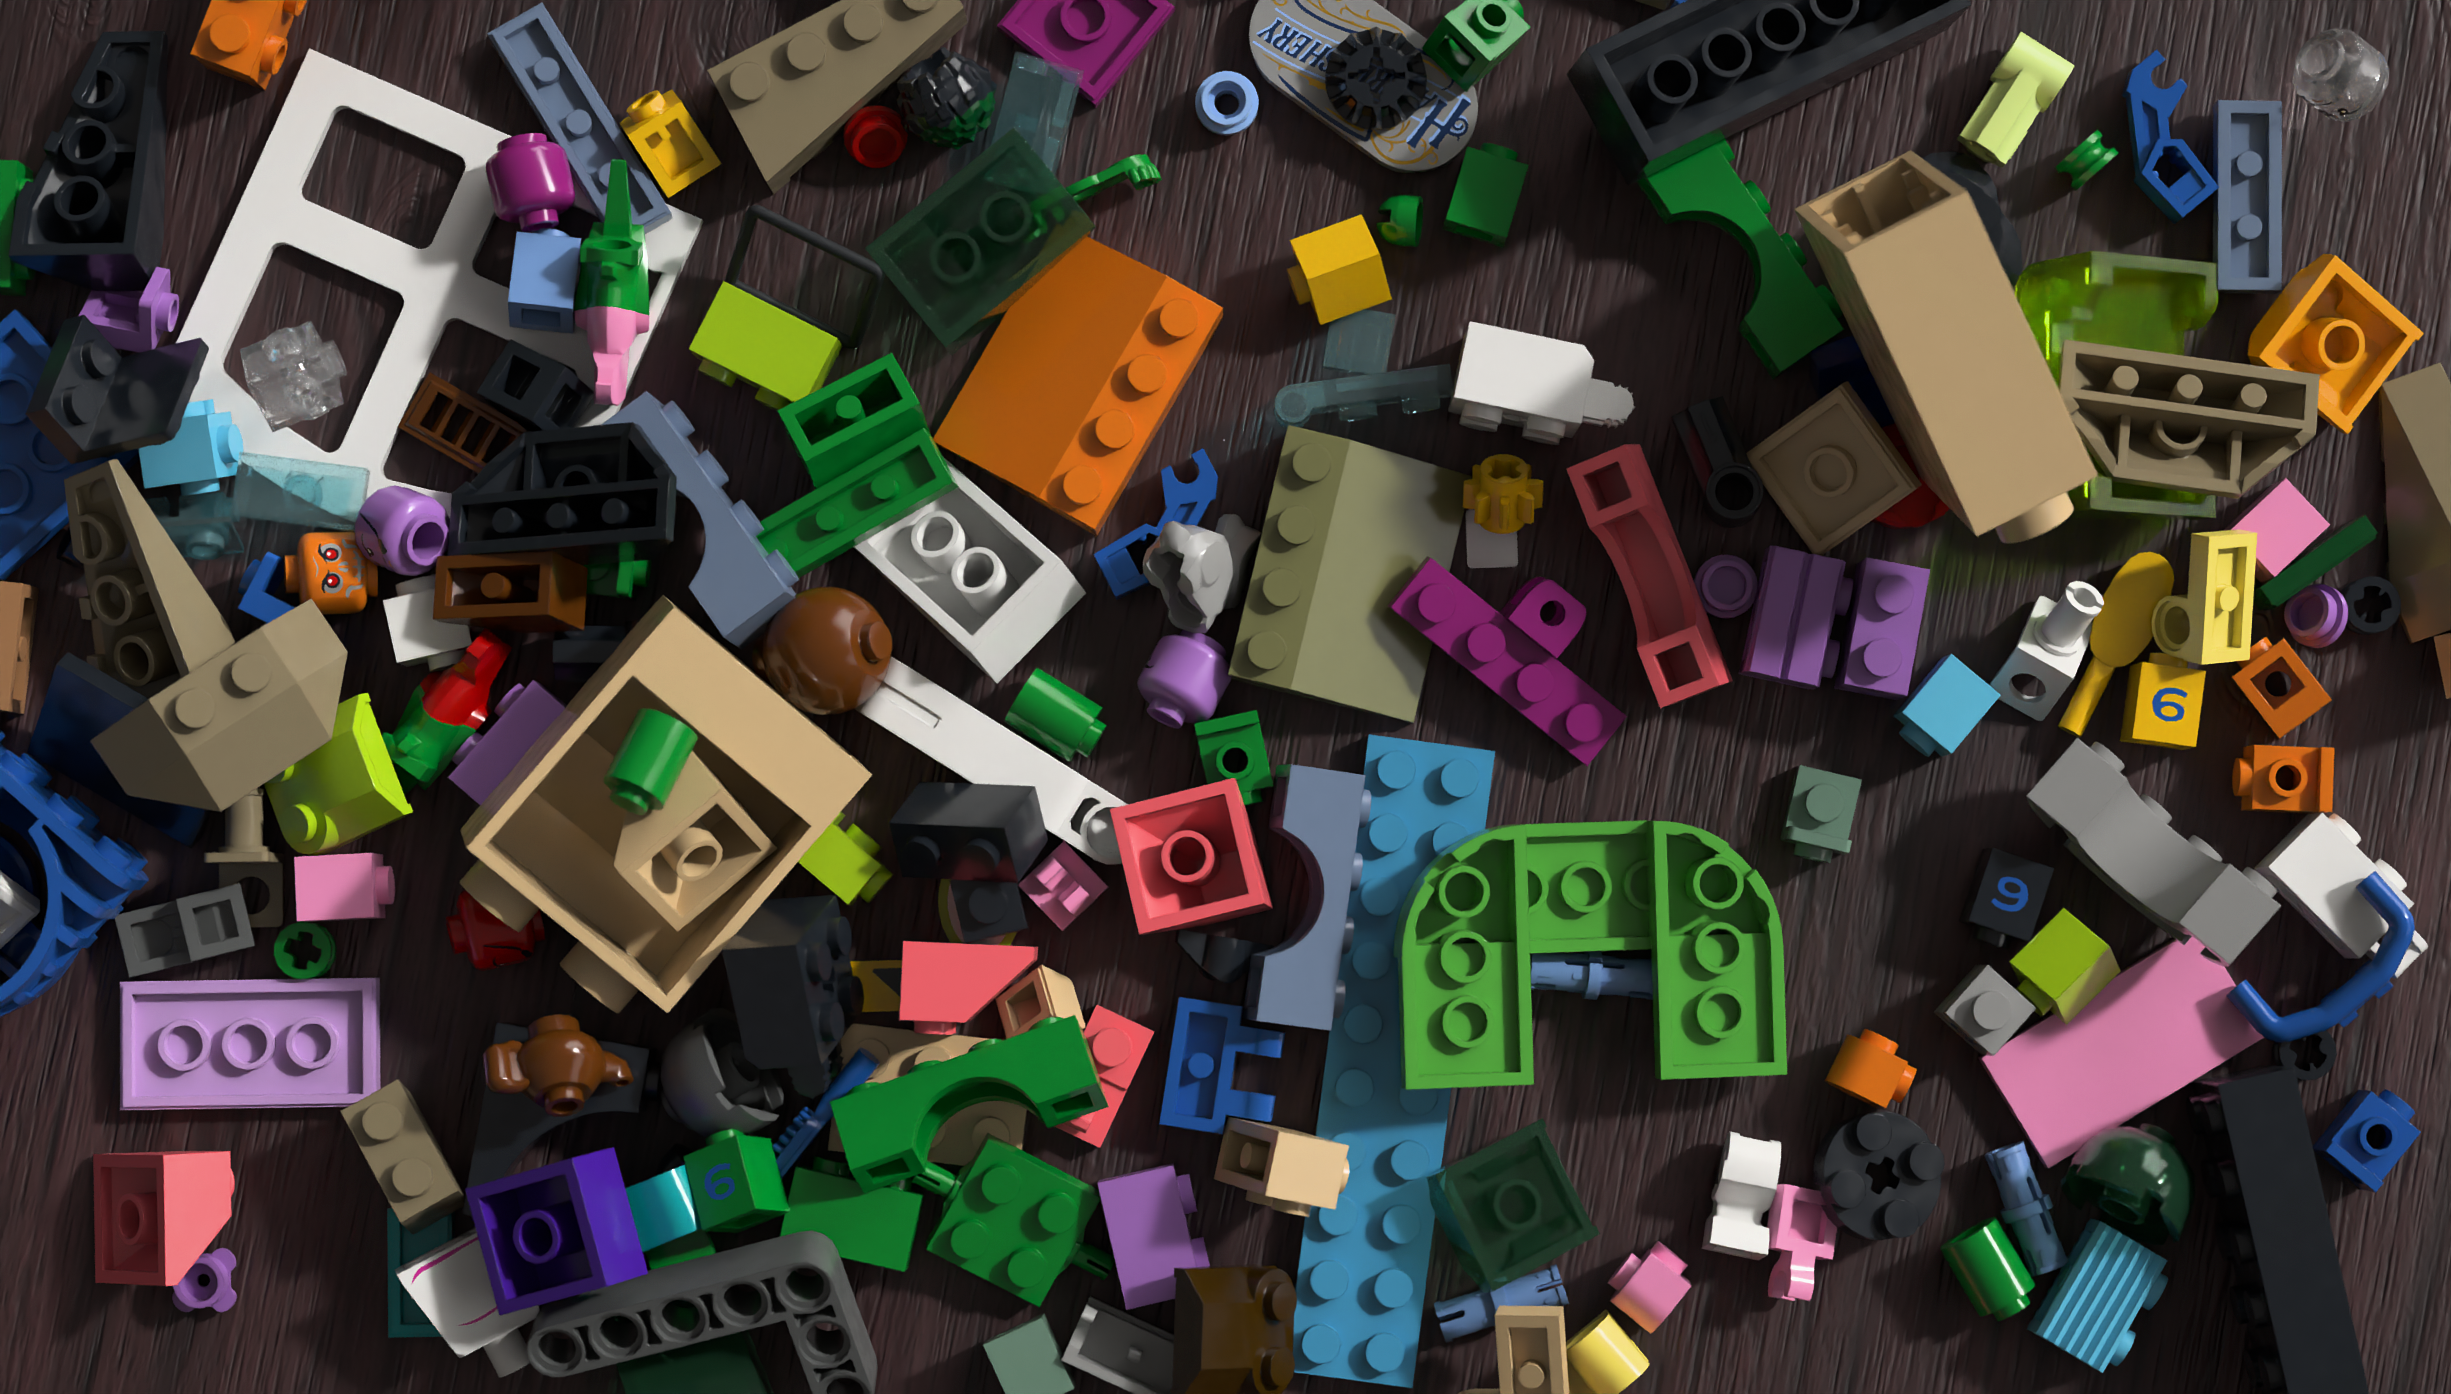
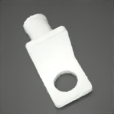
(2050, 648)

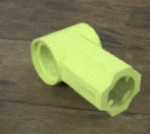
(2021, 87)

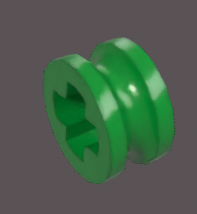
(2086, 160)
(289, 961)

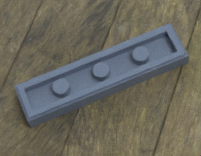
(574, 113)

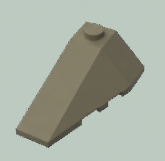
(2418, 497)

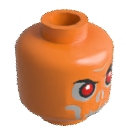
(331, 573)

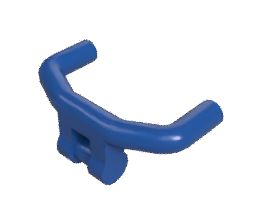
(2339, 1004)

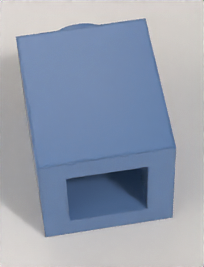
(544, 281)

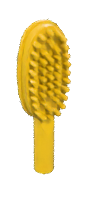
(2119, 631)

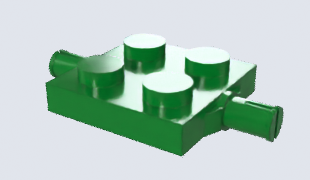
(1013, 1220)

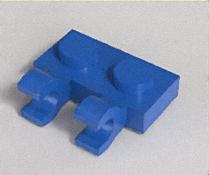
(1203, 1067)

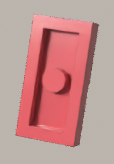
(1117, 1051)

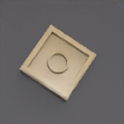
(1832, 469)

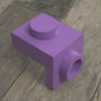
(135, 317)

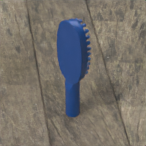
(809, 1125)

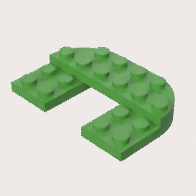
(1584, 889)

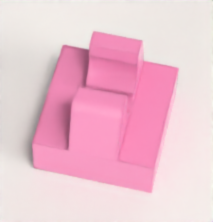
(1063, 886)

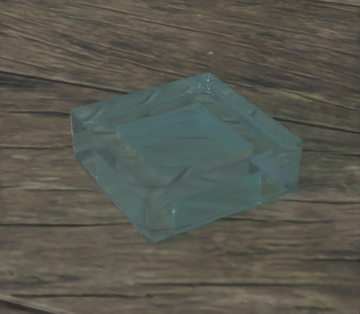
(1359, 342)

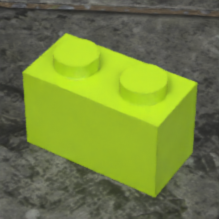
(763, 348)

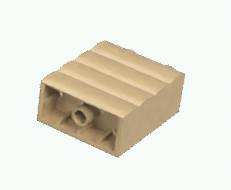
(555, 832)

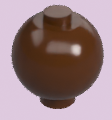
(824, 651)

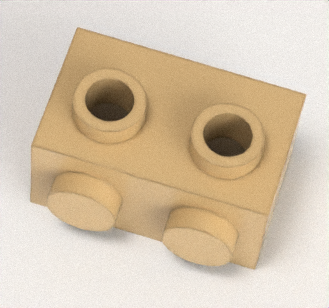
(1282, 1166)

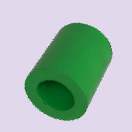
(1056, 716)
(649, 761)
(1989, 1269)

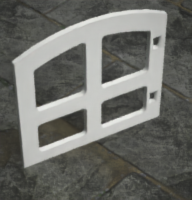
(434, 281)

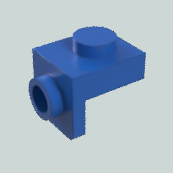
(259, 587)

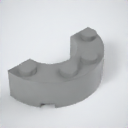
(2145, 861)

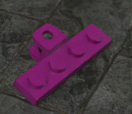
(1514, 652)

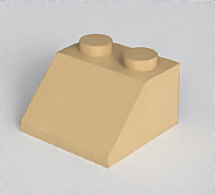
(691, 847)

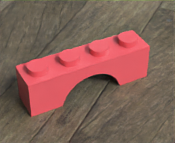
(1666, 607)

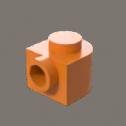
(1871, 1070)

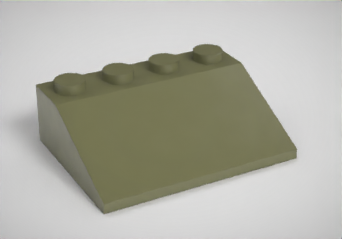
(1331, 557)

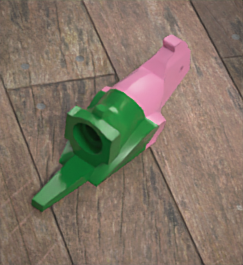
(613, 289)

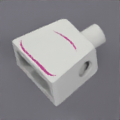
(459, 1301)

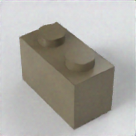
(404, 1156)

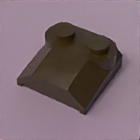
(1233, 1330)

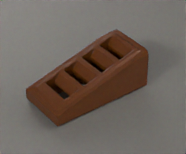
(422, 402)

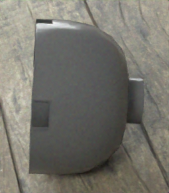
(711, 1081)

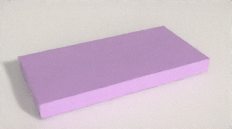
(249, 1043)

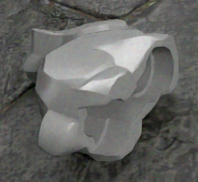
(1200, 569)

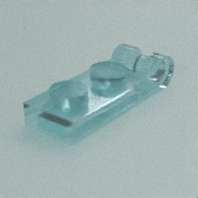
(1359, 395)

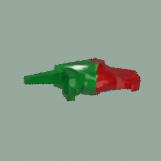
(445, 713)

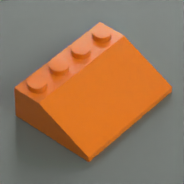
(1080, 381)

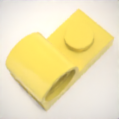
(2216, 614)
(1603, 1358)

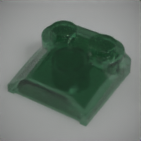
(1509, 1207)

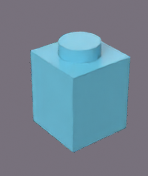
(1945, 707)

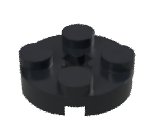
(1912, 1168)

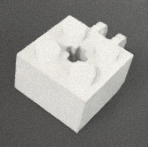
(1532, 385)

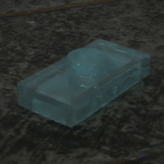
(299, 491)

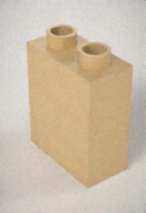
(1949, 347)

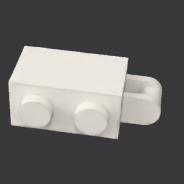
(2319, 875)

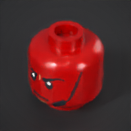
(488, 939)

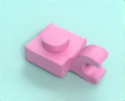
(1801, 1235)

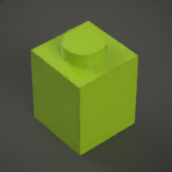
(2064, 967)

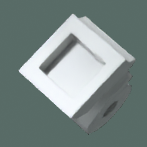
(1742, 1195)

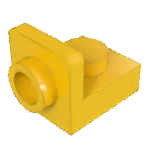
(668, 141)

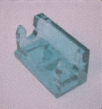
(1039, 105)

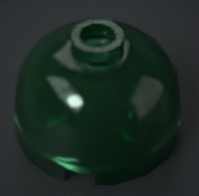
(2135, 1181)

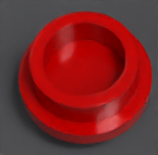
(875, 136)

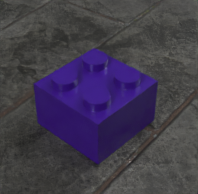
(556, 1231)

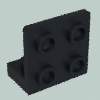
(109, 404)

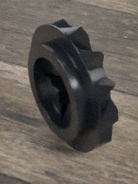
(1353, 98)

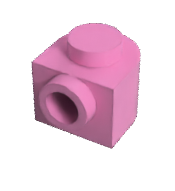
(1650, 1286)

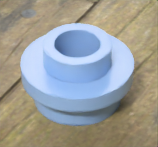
(1226, 83)

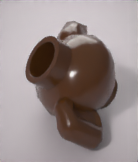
(554, 1067)

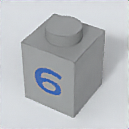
(1984, 1010)

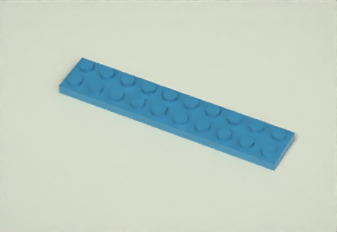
(1370, 1256)

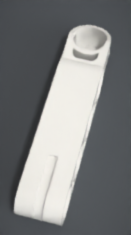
(994, 755)

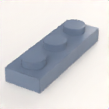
(2248, 196)

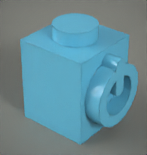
(198, 454)

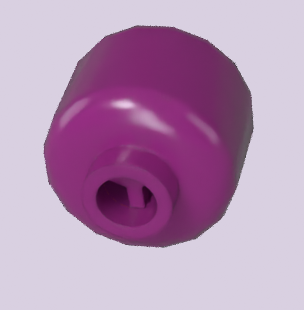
(530, 181)

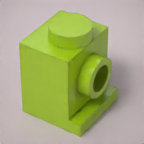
(847, 862)

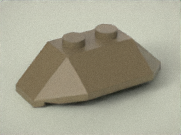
(2185, 417)
(233, 717)

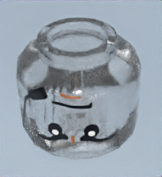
(2340, 74)

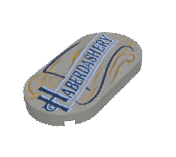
(1292, 53)

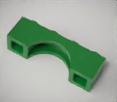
(1786, 309)
(893, 1123)

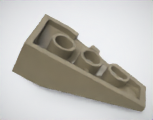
(142, 597)

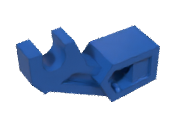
(2150, 139)
(1183, 504)

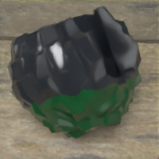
(946, 99)

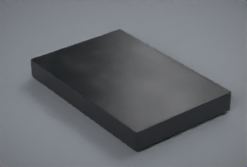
(76, 710)

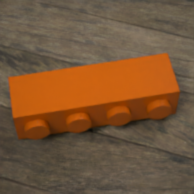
(246, 38)

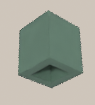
(1029, 1359)

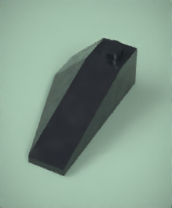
(102, 186)

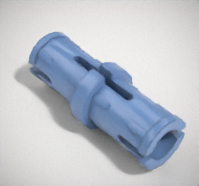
(1592, 974)
(2026, 1208)
(1481, 1306)

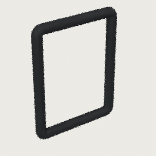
(821, 243)

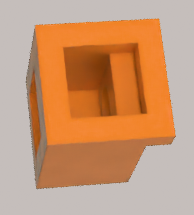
(2293, 708)
(2312, 779)

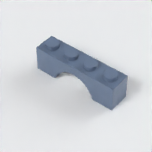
(737, 578)
(1321, 820)

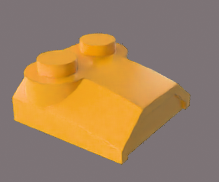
(2334, 328)

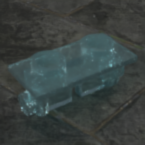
(203, 525)

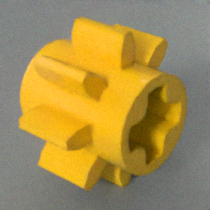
(1502, 494)

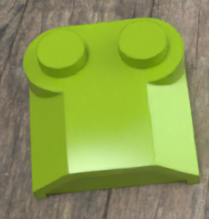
(340, 787)

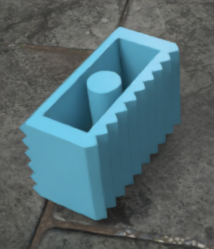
(2099, 1296)

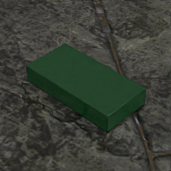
(2314, 563)

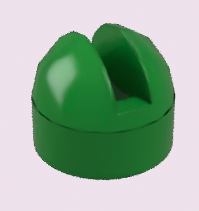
(1405, 220)

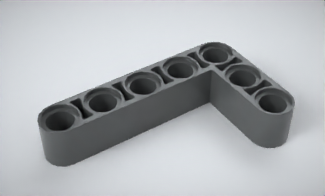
(718, 1312)

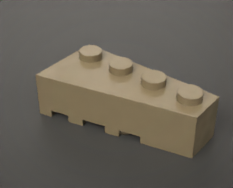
(812, 77)

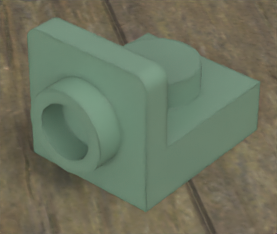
(1820, 813)

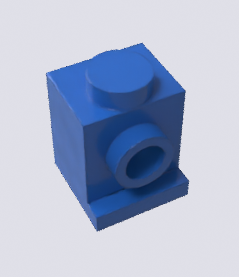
(2346, 1144)

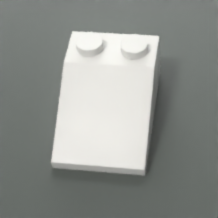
(975, 575)

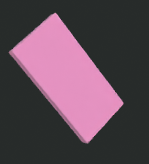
(2122, 1052)

